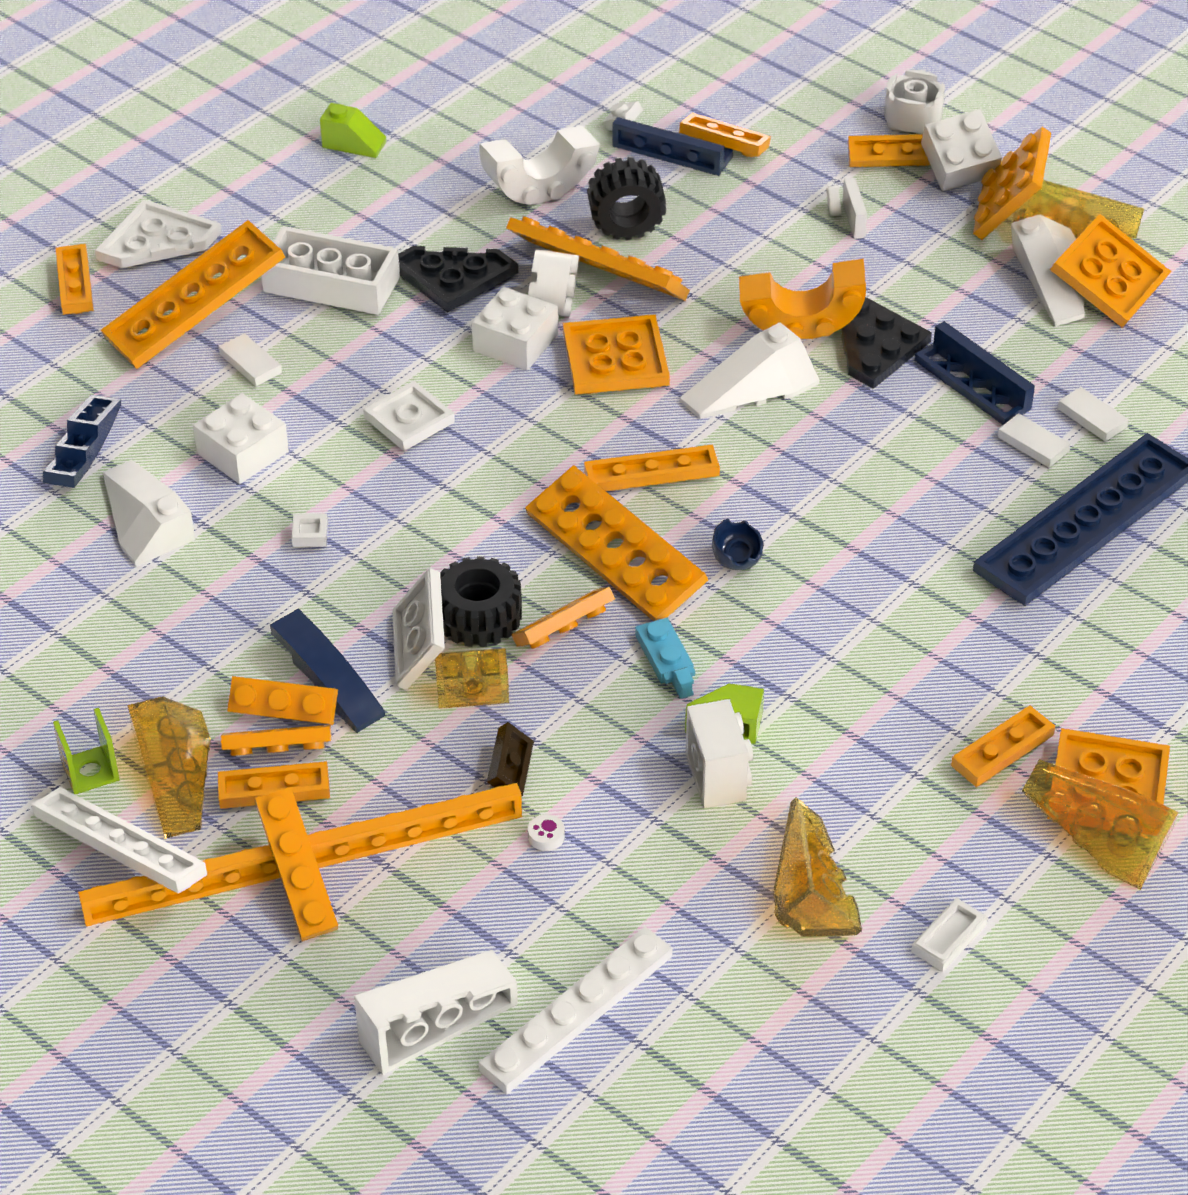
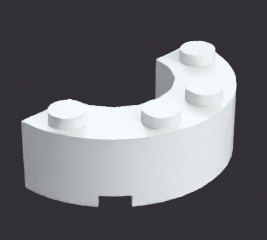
(545, 175)

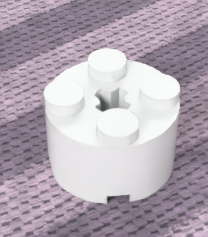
(913, 101)
(553, 279)

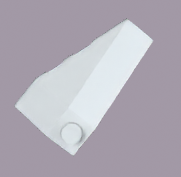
(1037, 246)
(761, 369)
(146, 513)

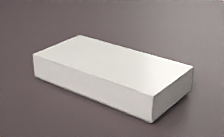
(854, 208)
(250, 359)
(1093, 414)
(1033, 440)
(949, 934)

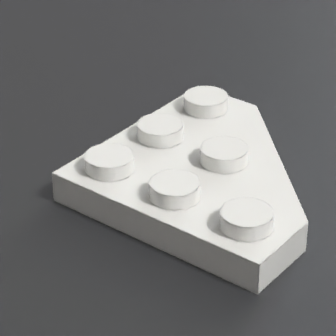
(156, 234)

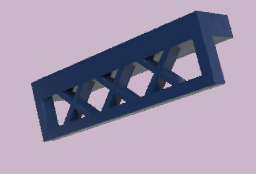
(670, 146)
(983, 371)

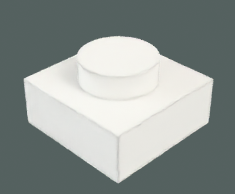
(623, 110)
(309, 530)

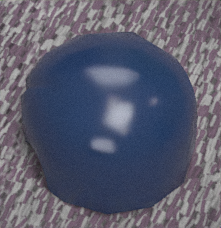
(737, 545)

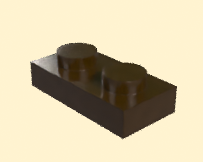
(510, 757)

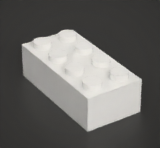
(333, 270)

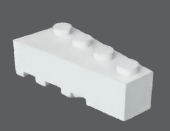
(432, 1008)

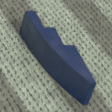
(84, 439)
(327, 668)

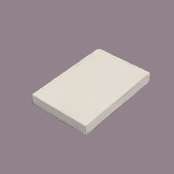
(418, 629)

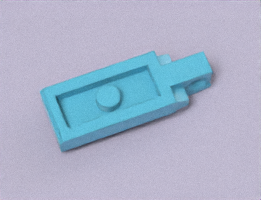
(667, 655)

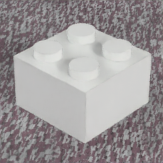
(960, 149)
(515, 328)
(240, 438)
(718, 753)

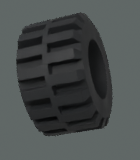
(622, 180)
(480, 601)

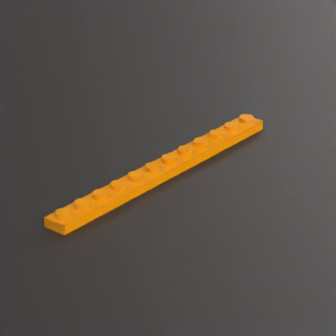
(329, 848)

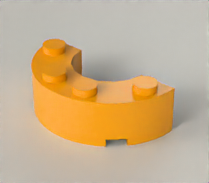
(808, 312)

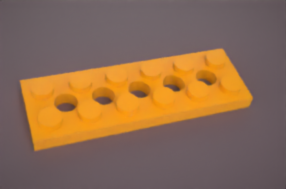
(601, 258)
(189, 311)
(613, 563)

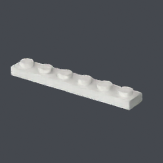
(120, 840)
(575, 1010)

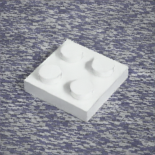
(409, 415)

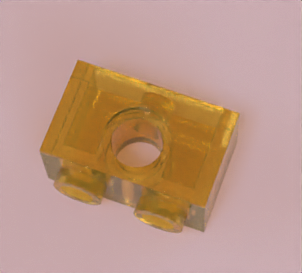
(472, 678)

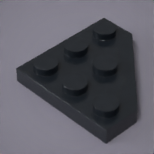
(454, 274)
(880, 343)

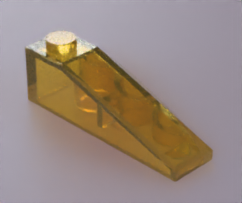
(1079, 208)
(174, 757)
(1108, 821)
(808, 881)

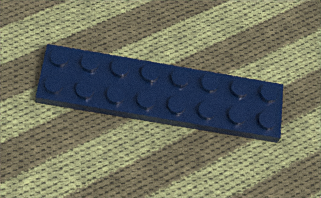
(1084, 519)

